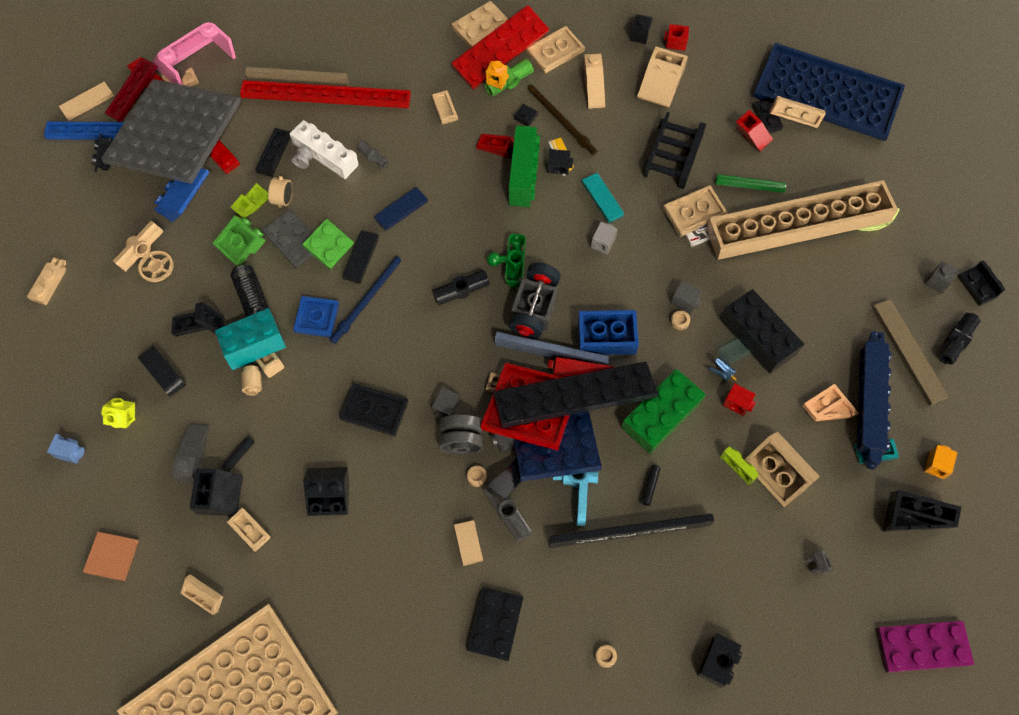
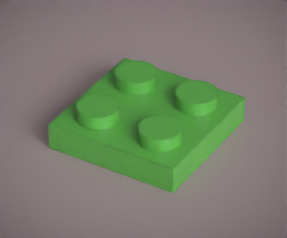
(328, 244)

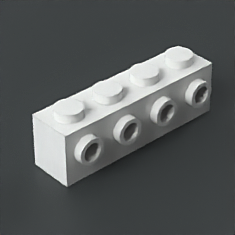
(325, 149)

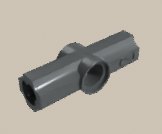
(515, 521)

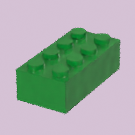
(524, 166)
(662, 415)

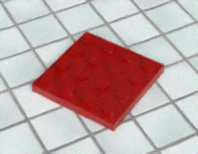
(542, 433)

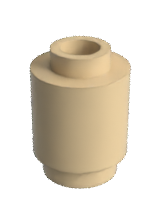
(251, 380)

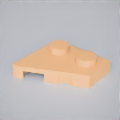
(830, 405)

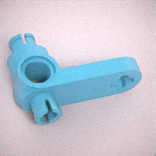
(582, 485)

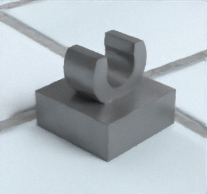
(822, 561)

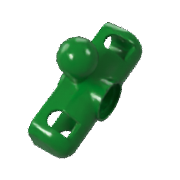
(513, 269)

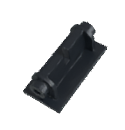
(101, 146)

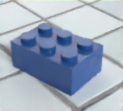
(608, 332)

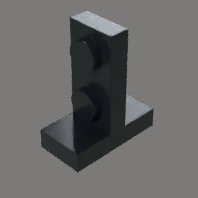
(202, 319)

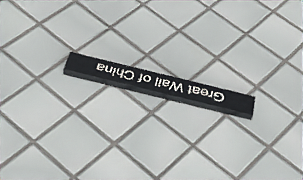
(631, 530)

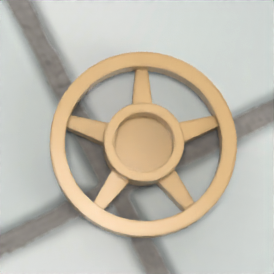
(156, 266)

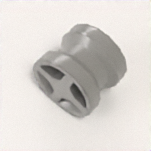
(302, 157)

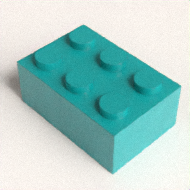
(250, 339)

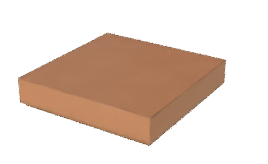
(111, 556)

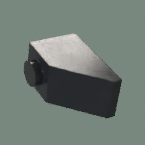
(641, 28)

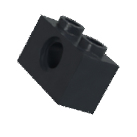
(711, 670)

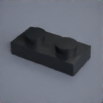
(769, 120)

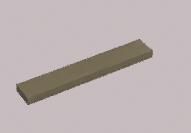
(297, 76)
(910, 352)

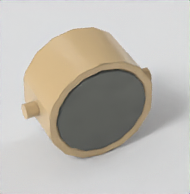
(280, 191)

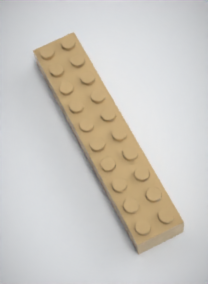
(801, 219)

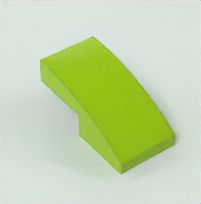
(251, 201)

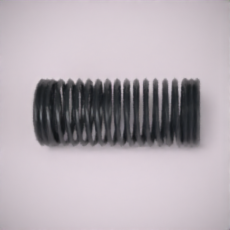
(247, 284)

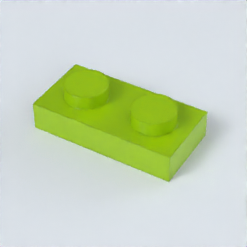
(743, 469)

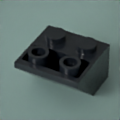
(326, 491)
(216, 492)

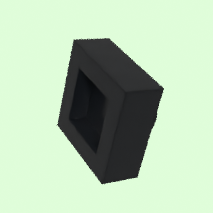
(525, 115)

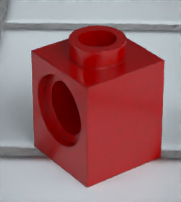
(676, 37)
(740, 400)

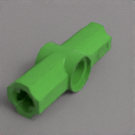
(515, 73)

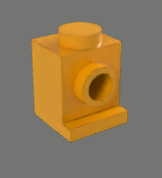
(498, 70)

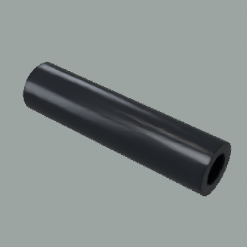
(237, 454)
(650, 485)

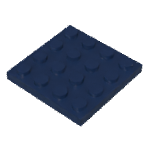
(575, 454)

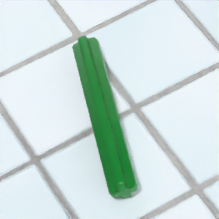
(750, 183)

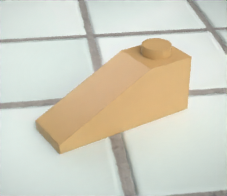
(594, 80)

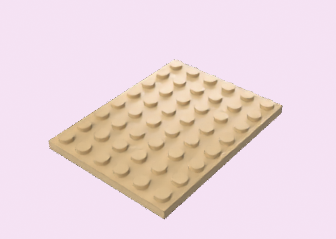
(242, 673)

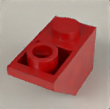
(754, 130)

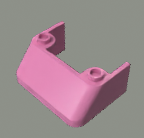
(187, 46)

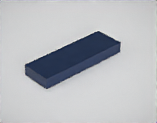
(400, 209)

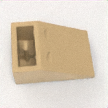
(662, 77)

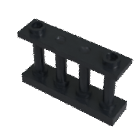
(686, 161)

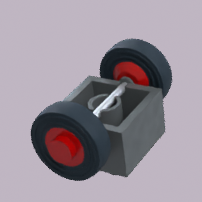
(535, 301)

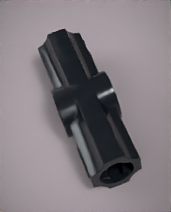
(471, 283)
(959, 338)

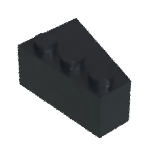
(916, 512)

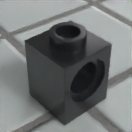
(559, 161)

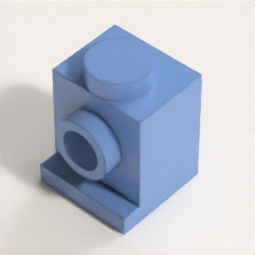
(65, 449)

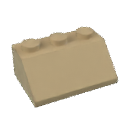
(781, 469)

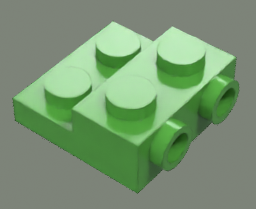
(239, 240)

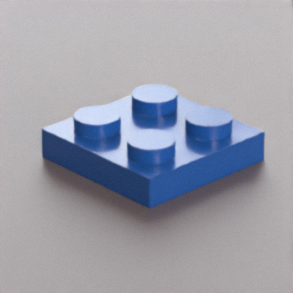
(316, 316)

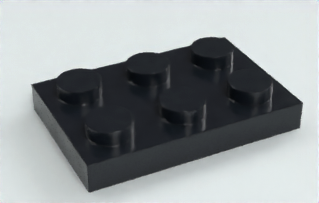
(374, 409)
(495, 624)

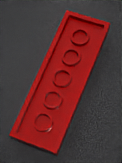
(500, 45)

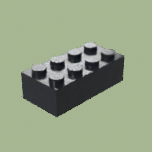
(761, 331)

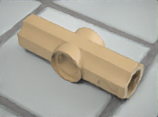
(138, 246)

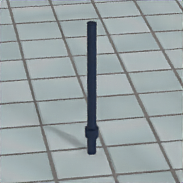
(344, 326)

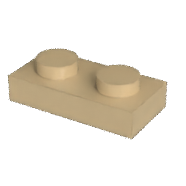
(249, 529)

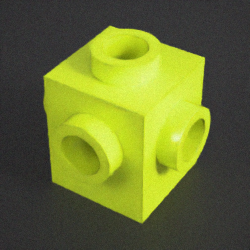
(118, 413)

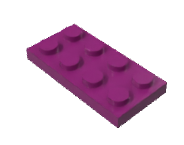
(925, 646)

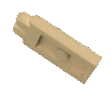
(47, 281)

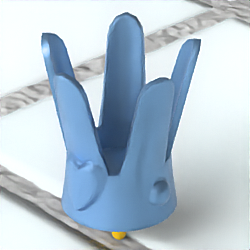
(728, 371)

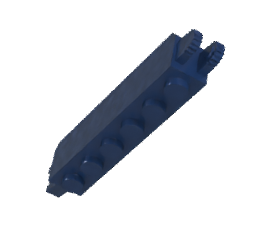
(873, 400)

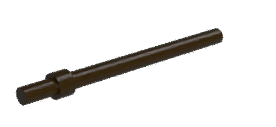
(582, 139)

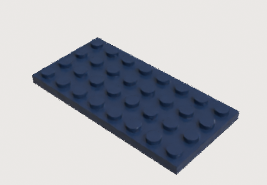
(845, 93)

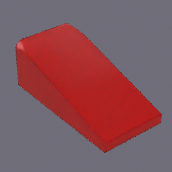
(496, 144)

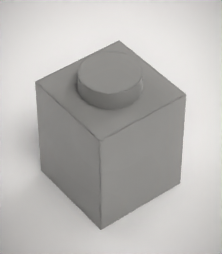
(604, 237)

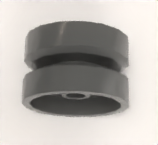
(461, 435)

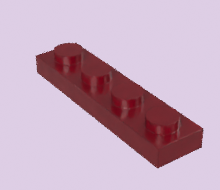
(131, 90)

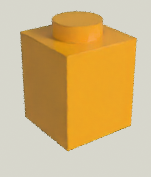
(941, 461)

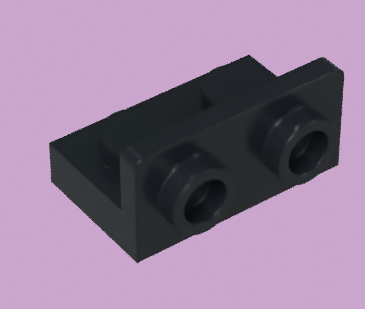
(981, 283)

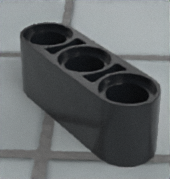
(161, 371)

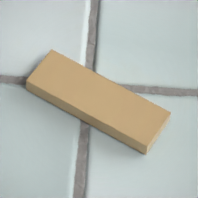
(86, 101)
(797, 111)

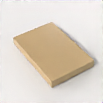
(555, 49)
(694, 210)

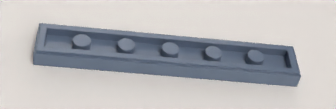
(547, 349)

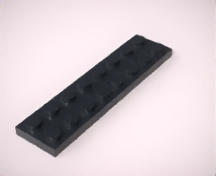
(574, 394)

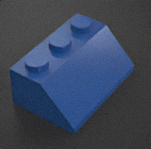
(178, 196)

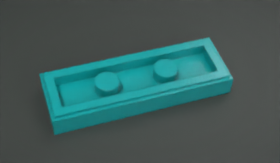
(602, 197)

